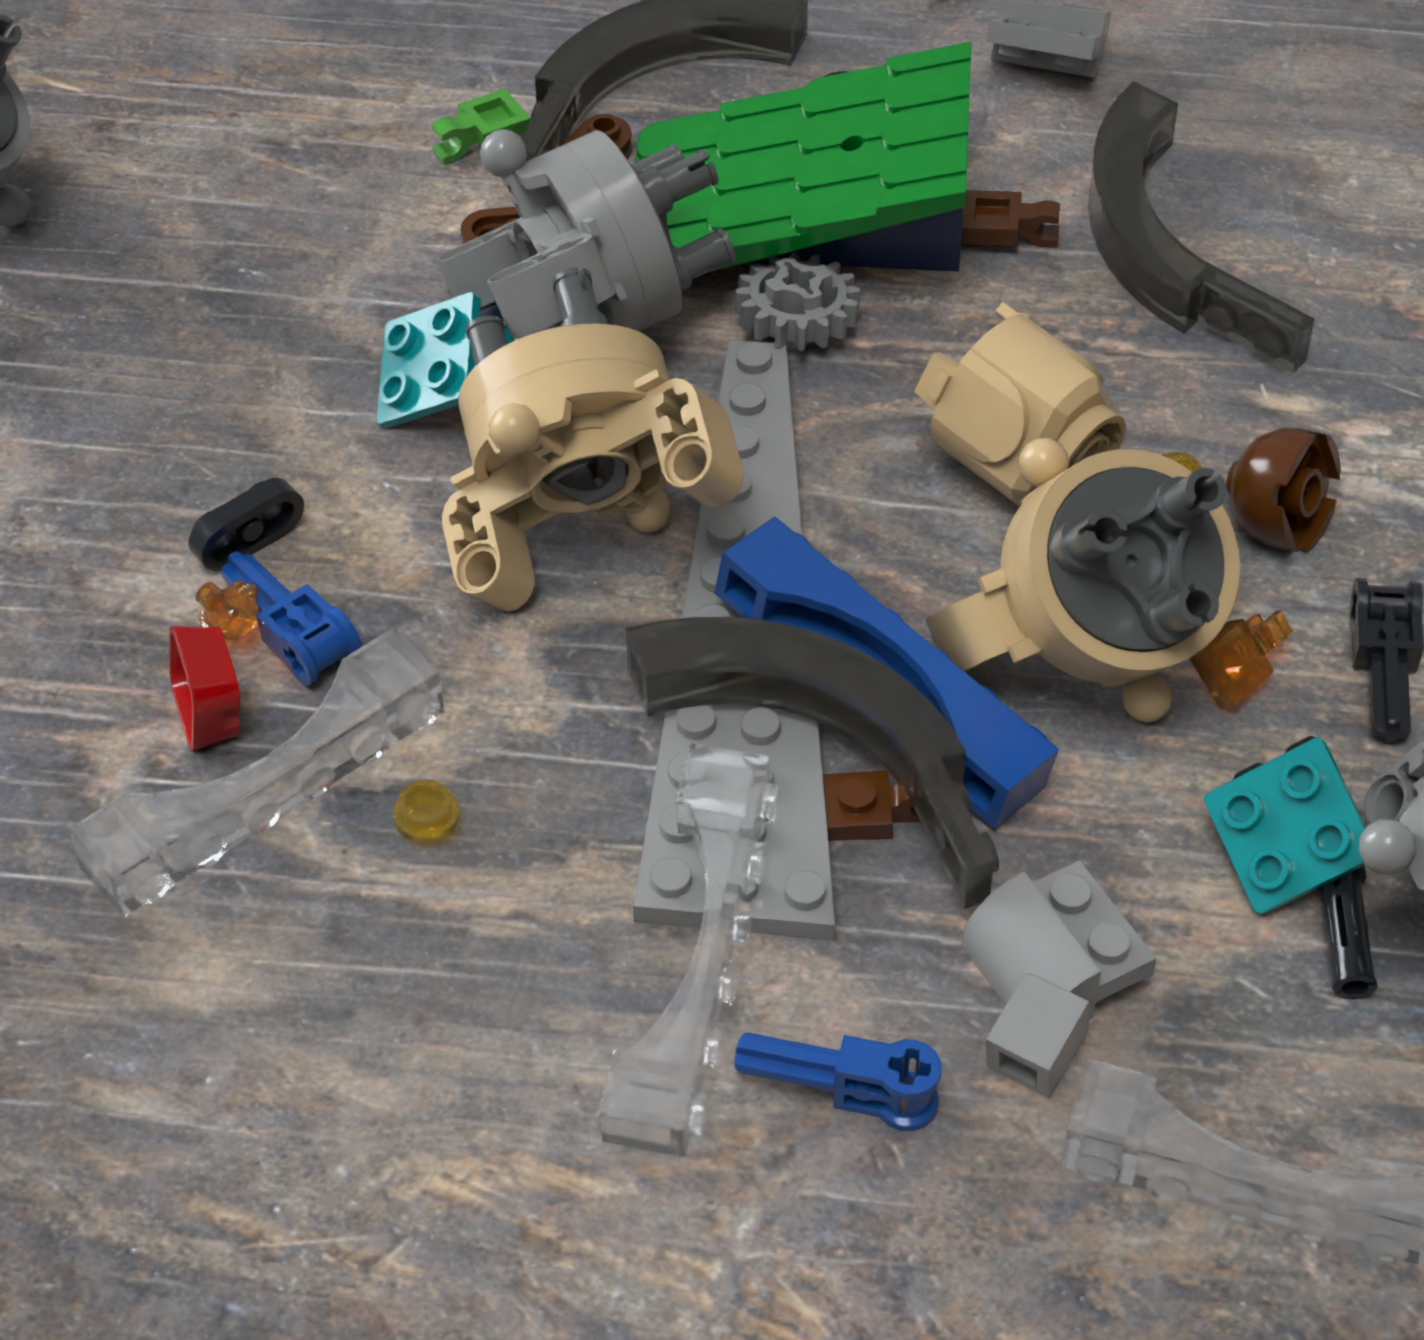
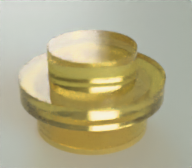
(426, 811)

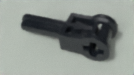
(1389, 644)

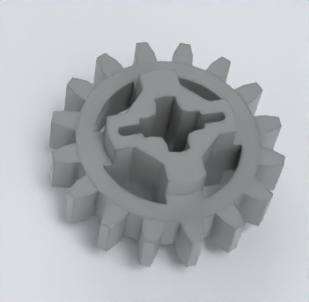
(797, 301)

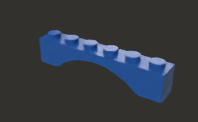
(788, 582)

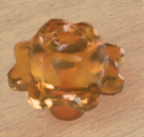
(228, 608)

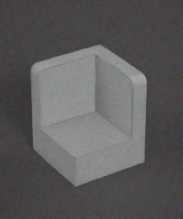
(1037, 1034)

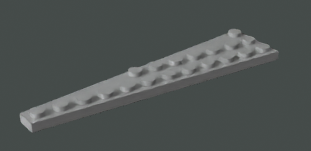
(796, 878)

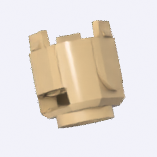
(1014, 390)

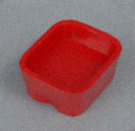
(203, 685)

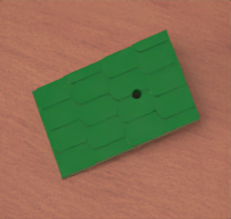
(838, 169)

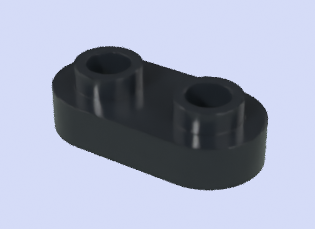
(246, 523)

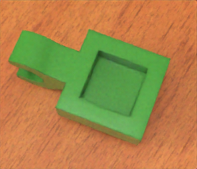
(476, 121)

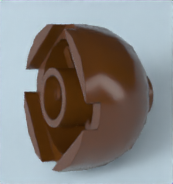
(1283, 487)

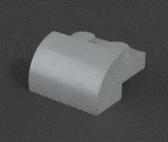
(1050, 35)
(1058, 931)

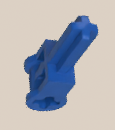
(296, 624)
(863, 1075)

